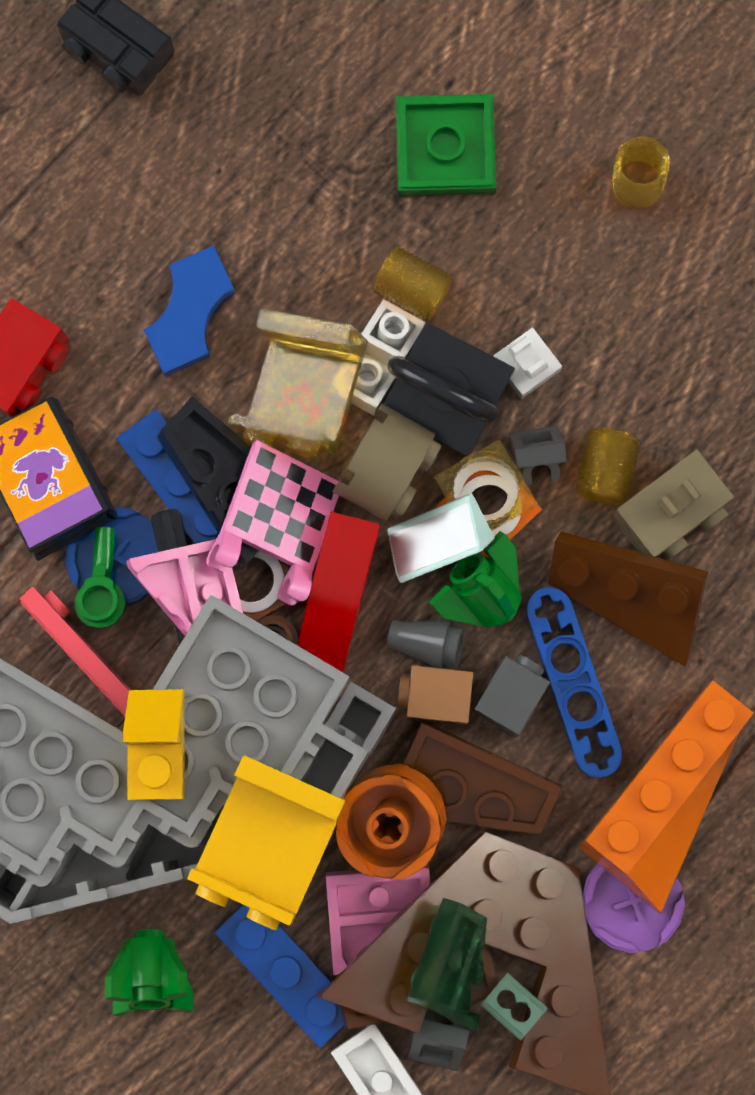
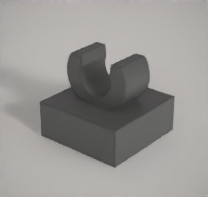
(538, 448)
(439, 1044)

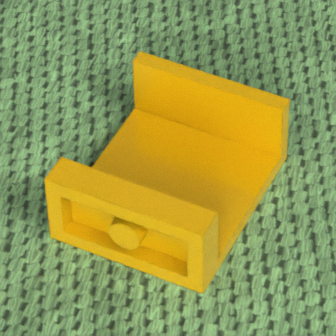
(266, 843)

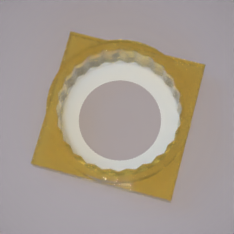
(494, 459)

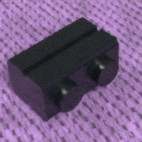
(116, 41)

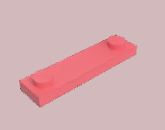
(51, 615)

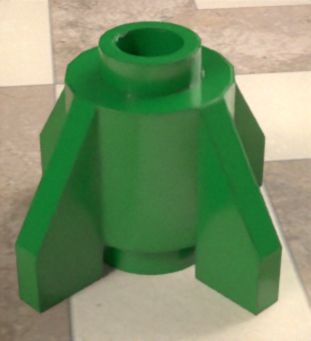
(483, 588)
(148, 976)

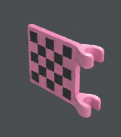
(281, 512)

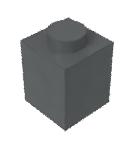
(512, 694)

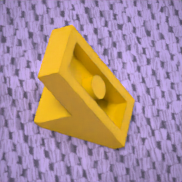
(155, 744)

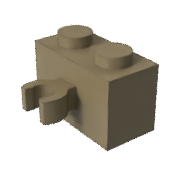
(674, 507)

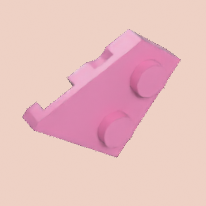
(183, 581)
(363, 907)

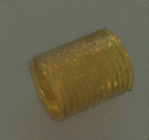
(643, 151)
(412, 283)
(607, 466)

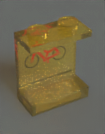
(303, 383)

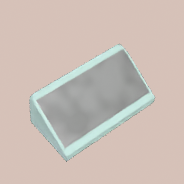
(438, 537)

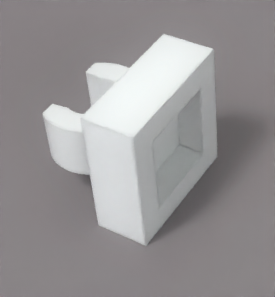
(532, 362)

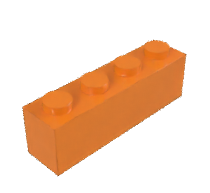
(659, 811)

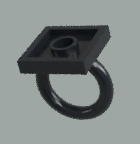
(448, 387)

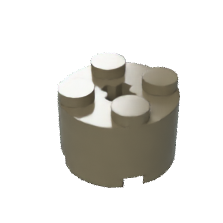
(387, 463)

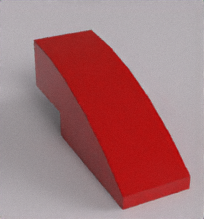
(338, 588)

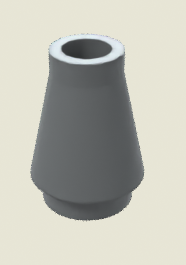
(428, 641)

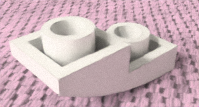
(388, 335)

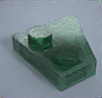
(451, 964)

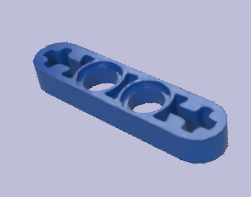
(580, 680)

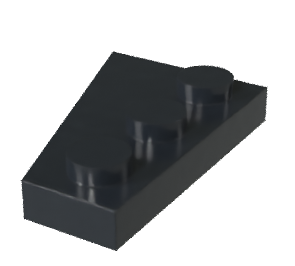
(208, 460)

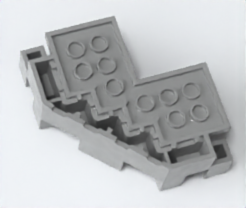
(64, 770)

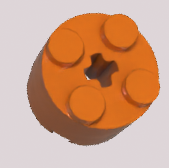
(391, 850)

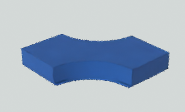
(181, 331)

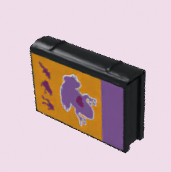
(49, 480)

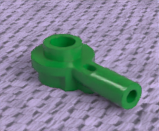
(100, 600)

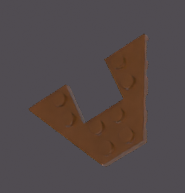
(531, 914)

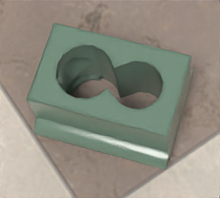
(521, 996)

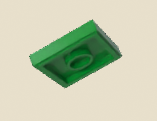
(445, 145)

